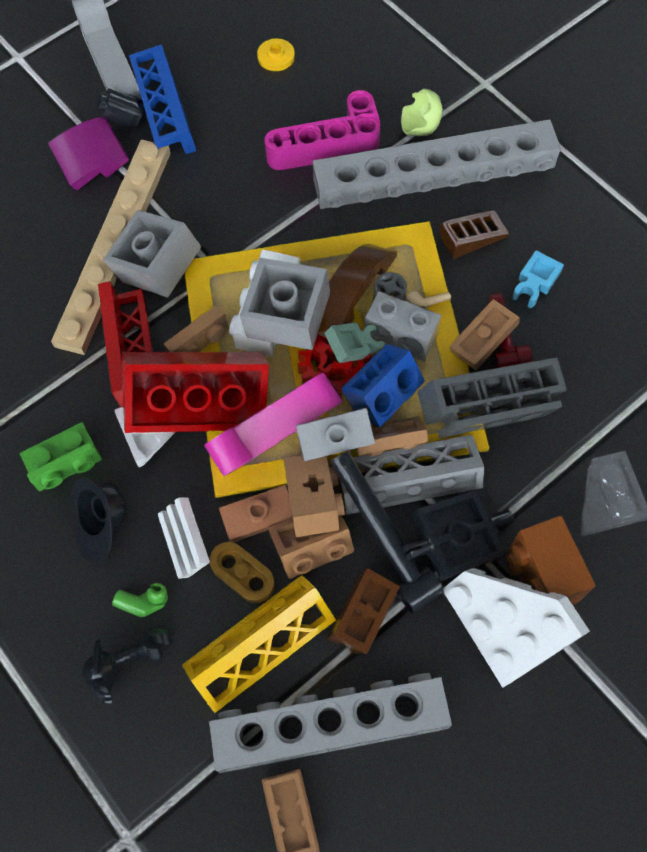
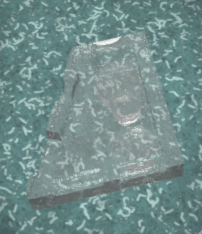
(611, 495)

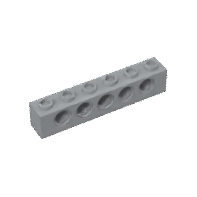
(232, 754)

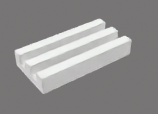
(183, 538)

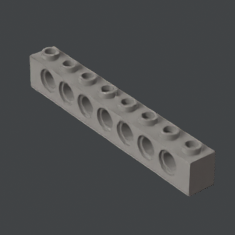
(435, 164)

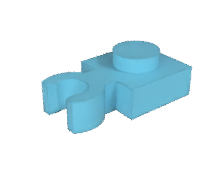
(537, 276)

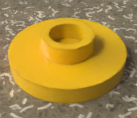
(275, 54)

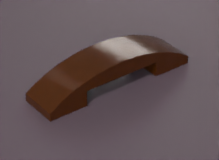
(352, 281)

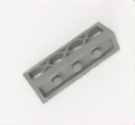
(416, 481)

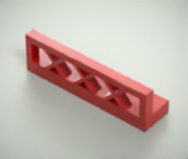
(115, 330)

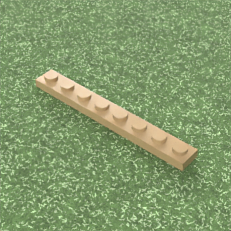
(134, 194)

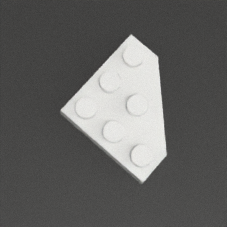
(512, 622)

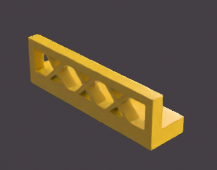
(252, 632)

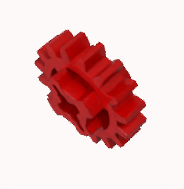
(337, 373)

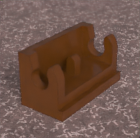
(363, 612)

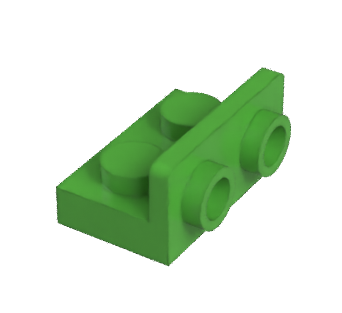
(60, 457)

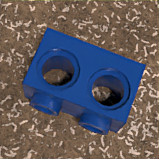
(384, 383)

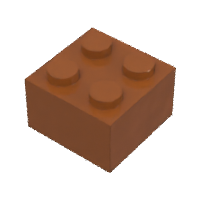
(550, 560)

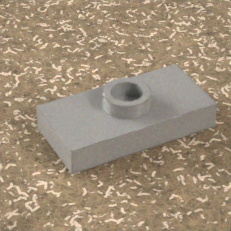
(335, 434)

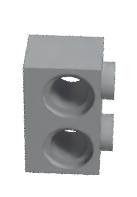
(403, 325)

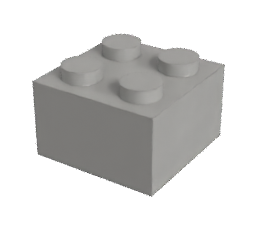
(152, 253)
(285, 303)

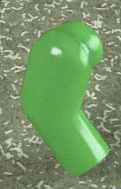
(144, 604)

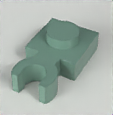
(351, 343)

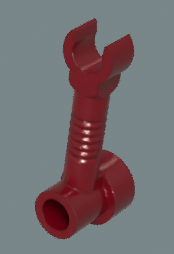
(509, 353)

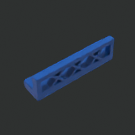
(171, 98)

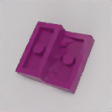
(88, 151)

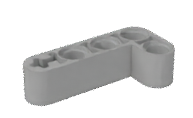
(105, 47)

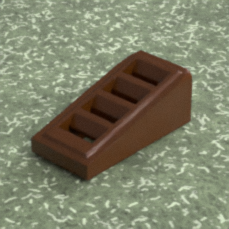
(460, 246)

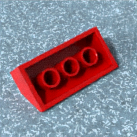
(192, 390)

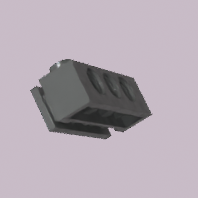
(489, 389)

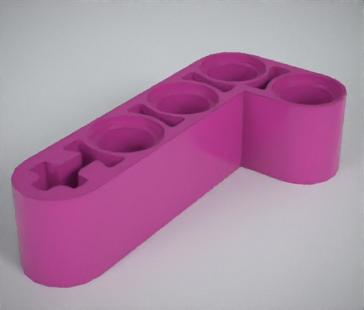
(328, 138)
(272, 424)

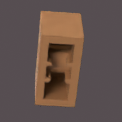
(312, 495)

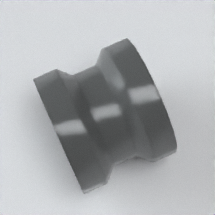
(391, 284)

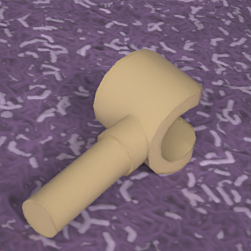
(416, 299)

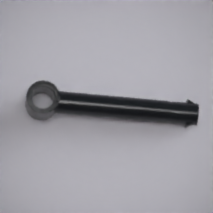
(417, 586)

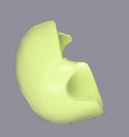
(423, 115)

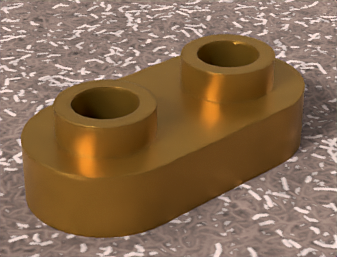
(242, 573)

